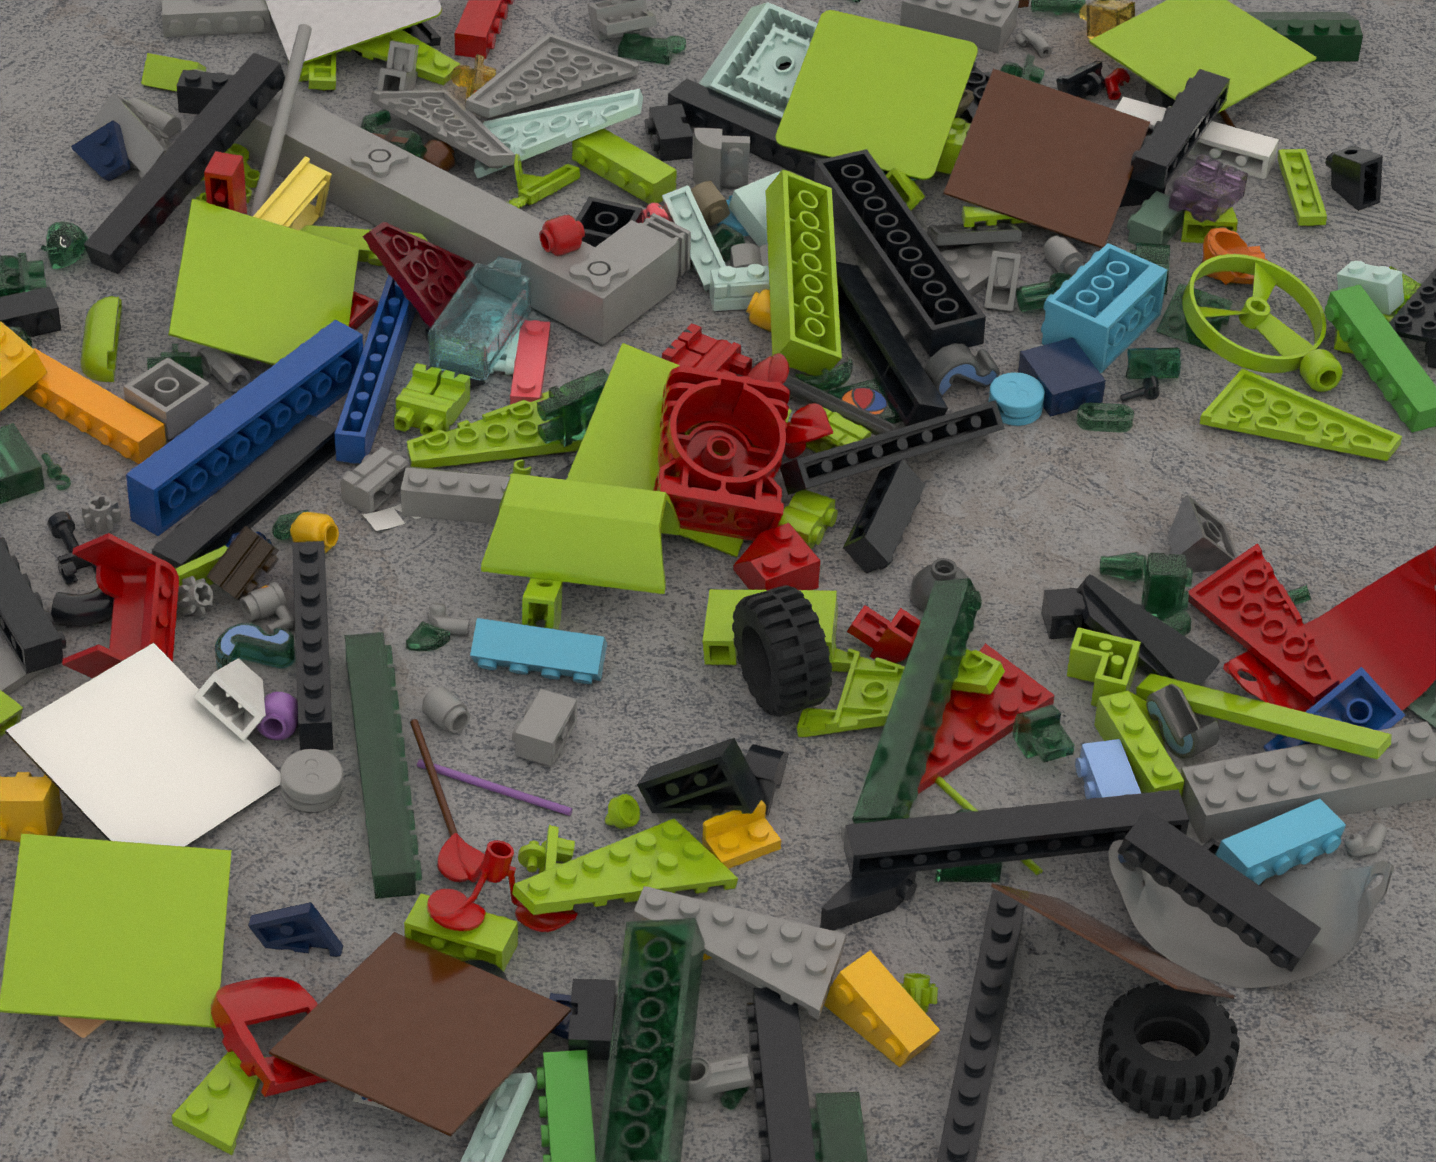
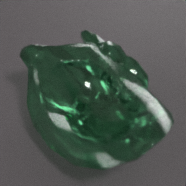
(829, 379)

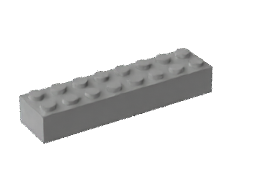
(1254, 788)

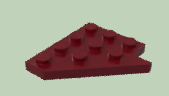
(421, 269)

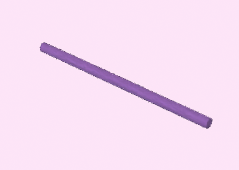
(499, 789)

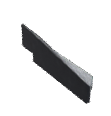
(1161, 647)

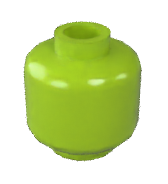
(1320, 370)

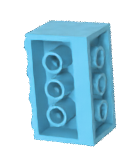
(1105, 304)

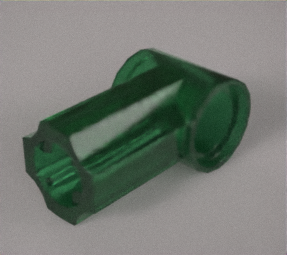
(1035, 295)

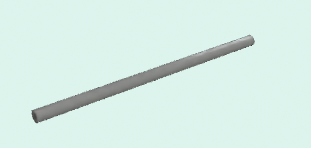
(281, 118)

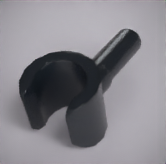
(1149, 390)

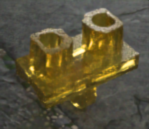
(473, 78)

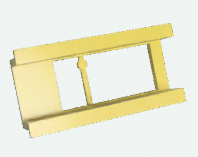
(292, 199)

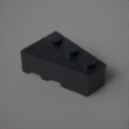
(705, 779)

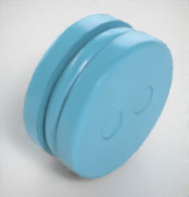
(1017, 398)

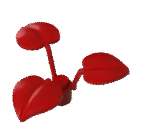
(807, 422)
(462, 863)

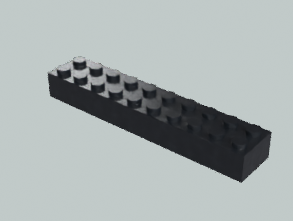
(900, 253)

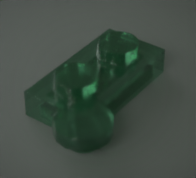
(650, 49)

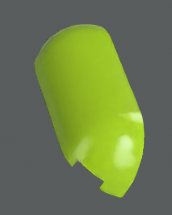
(101, 339)

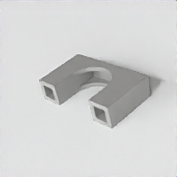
(193, 19)

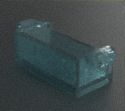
(481, 319)

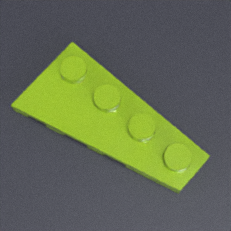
(430, 62)

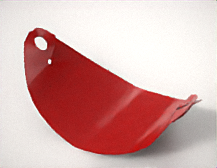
(1380, 628)

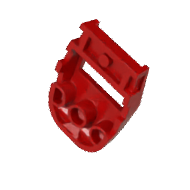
(256, 1002)

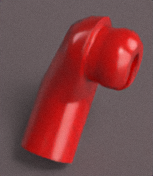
(1113, 81)

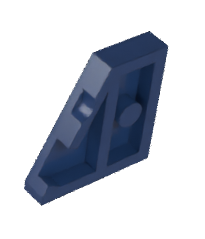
(104, 151)
(295, 929)

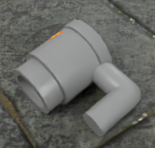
(265, 603)

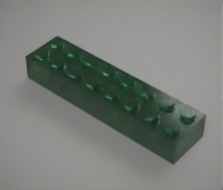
(652, 1042)

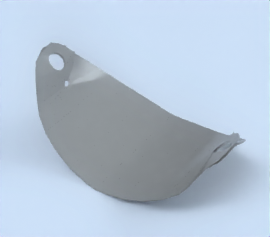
(1217, 954)

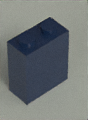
(1065, 375)

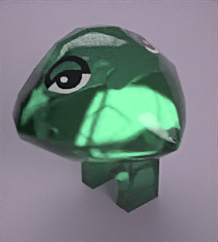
(64, 244)

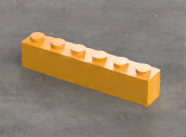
(97, 411)

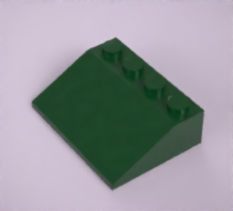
(1323, 34)

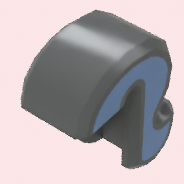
(959, 361)
(1179, 722)

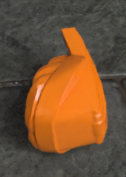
(1222, 242)

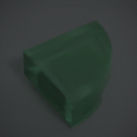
(427, 638)

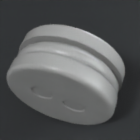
(311, 780)

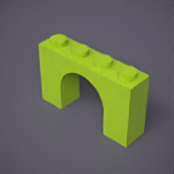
(718, 633)

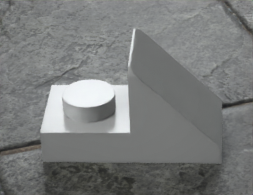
(1002, 281)

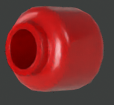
(561, 235)

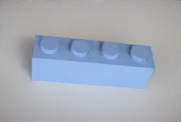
(1106, 771)

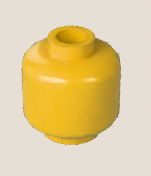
(759, 310)
(315, 527)

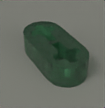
(1105, 417)

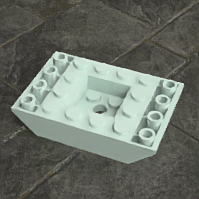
(752, 55)

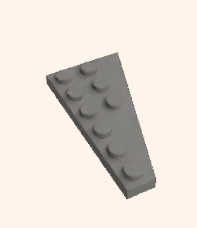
(447, 120)
(757, 947)

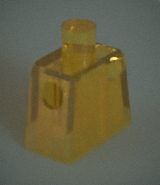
(1105, 15)

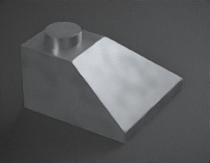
(1200, 538)

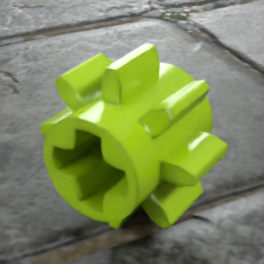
(920, 989)

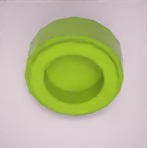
(623, 812)

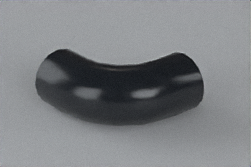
(81, 608)

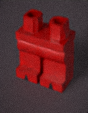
(707, 353)

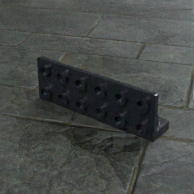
(1418, 318)

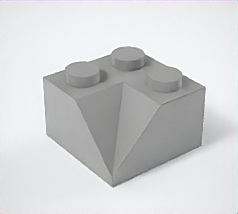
(170, 396)

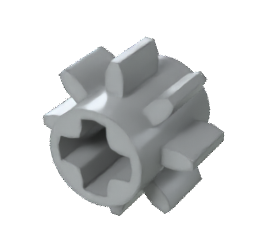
(101, 514)
(194, 596)

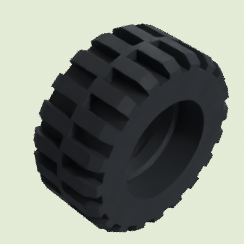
(782, 650)
(1161, 1084)

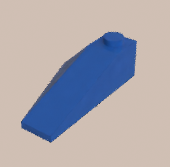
(1353, 701)

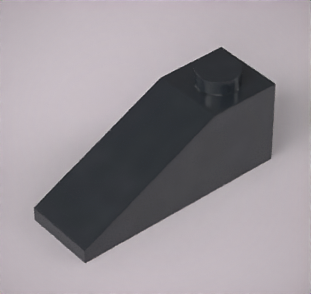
(867, 898)

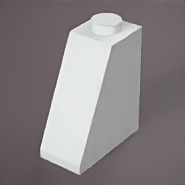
(234, 697)

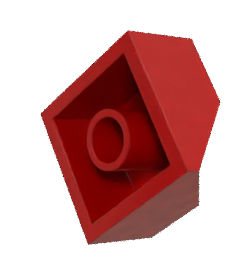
(777, 560)

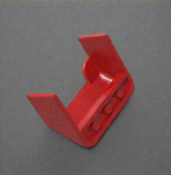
(142, 606)

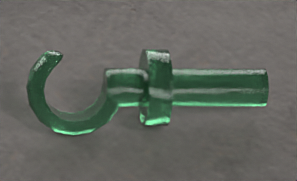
(54, 471)

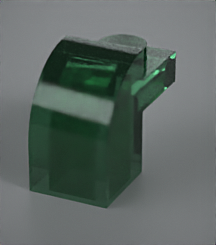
(1042, 734)

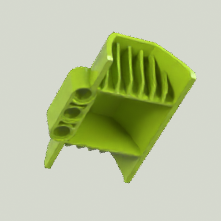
(581, 533)

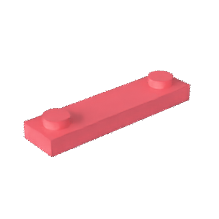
(530, 361)

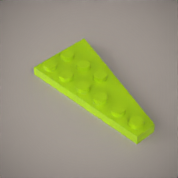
(1278, 412)
(497, 436)
(656, 858)

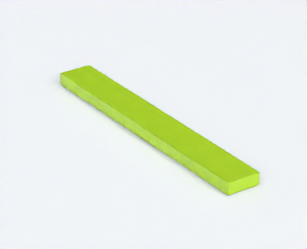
(1274, 718)

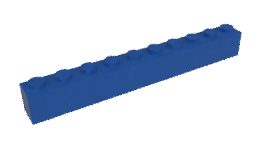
(374, 375)

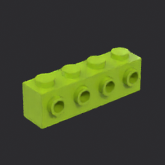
(625, 165)

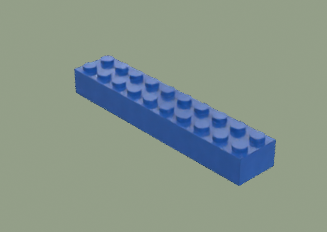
(242, 428)

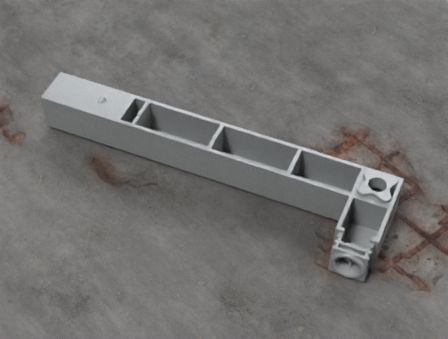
(587, 290)

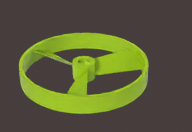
(1256, 315)

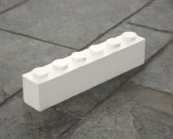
(1225, 143)

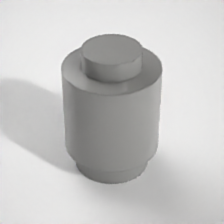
(1062, 255)
(445, 710)

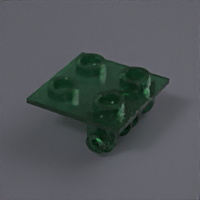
(1174, 321)

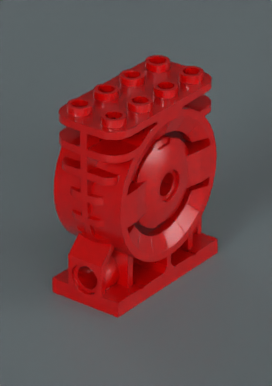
(744, 424)

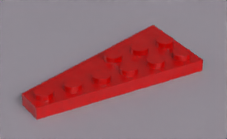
(1261, 617)
(979, 720)

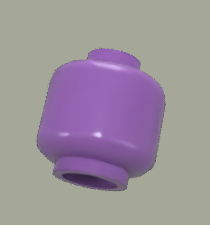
(280, 716)

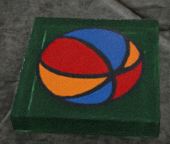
(868, 397)

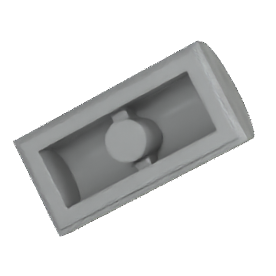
(162, 120)

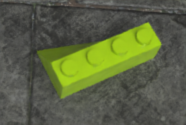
(1127, 719)

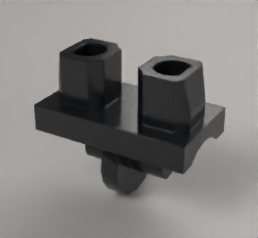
(1084, 81)

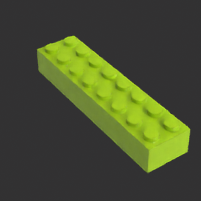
(803, 273)

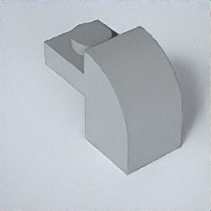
(400, 68)

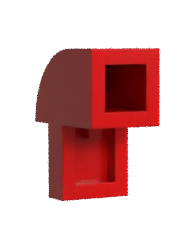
(887, 639)

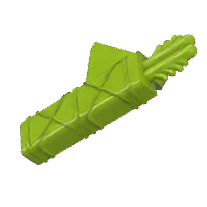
(535, 188)

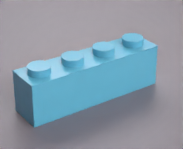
(539, 650)
(1283, 841)

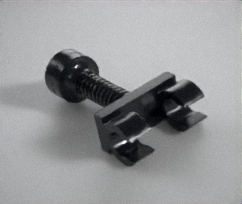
(62, 527)

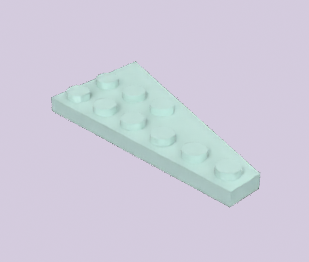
(554, 126)

